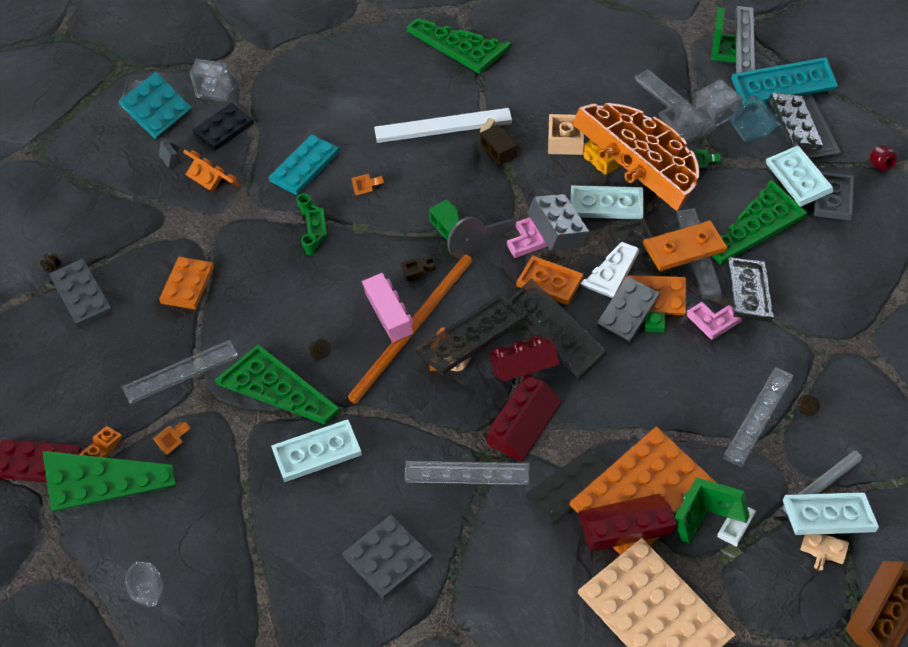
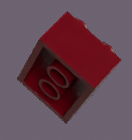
(523, 358)

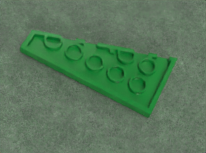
(460, 45)
(760, 220)
(270, 381)
(90, 479)

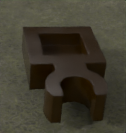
(415, 268)

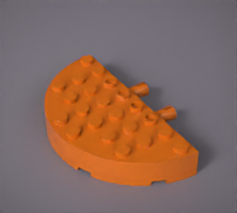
(643, 147)

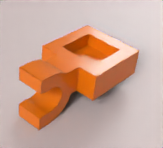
(363, 183)
(169, 437)

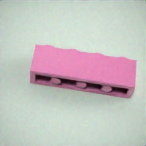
(387, 307)

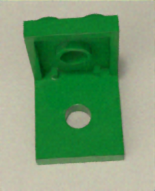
(723, 43)
(709, 497)

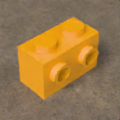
(591, 154)

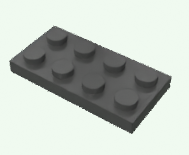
(80, 293)

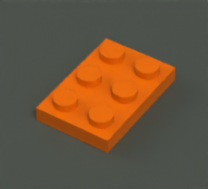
(554, 279)
(186, 283)
(671, 290)

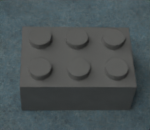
(557, 222)

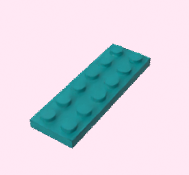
(789, 79)

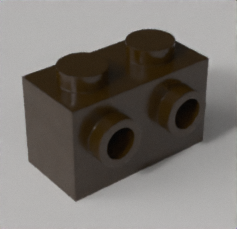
(498, 144)

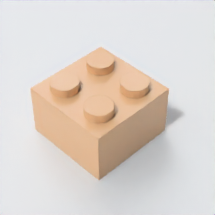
(564, 136)

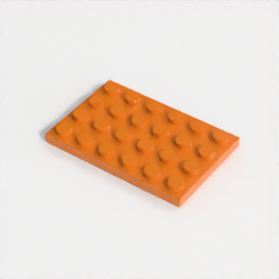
(647, 469)

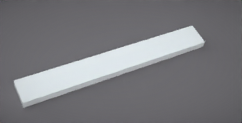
(440, 125)

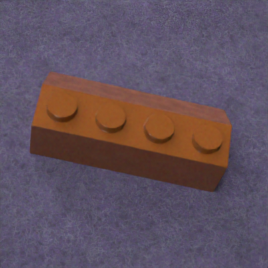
(883, 610)

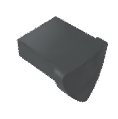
(168, 153)

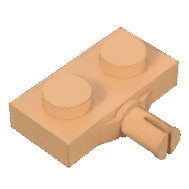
(824, 548)

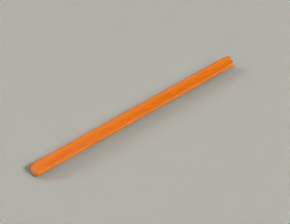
(393, 349)

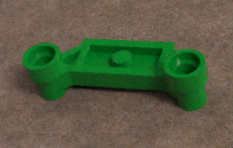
(315, 224)

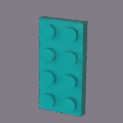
(304, 164)

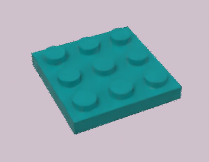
(155, 105)

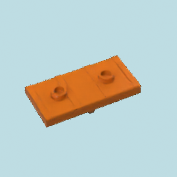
(685, 245)

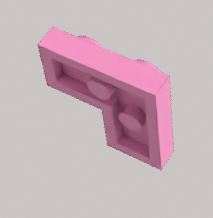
(528, 241)
(711, 323)

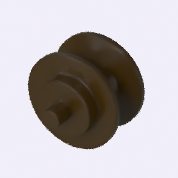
(50, 262)
(320, 349)
(808, 405)

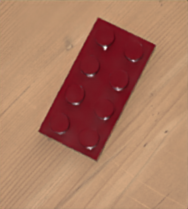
(25, 459)

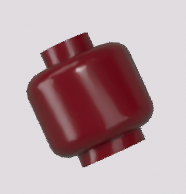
(883, 158)

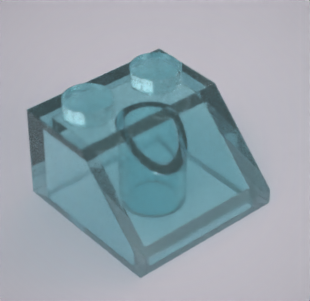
(753, 119)

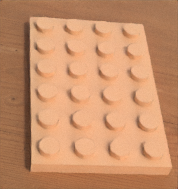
(652, 604)

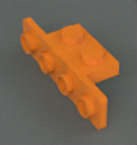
(206, 174)

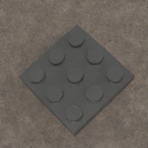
(387, 556)

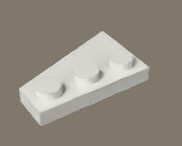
(612, 272)

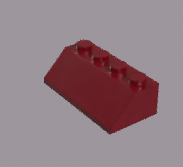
(523, 418)
(627, 522)

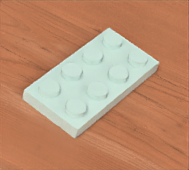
(799, 175)
(608, 202)
(316, 450)
(830, 513)

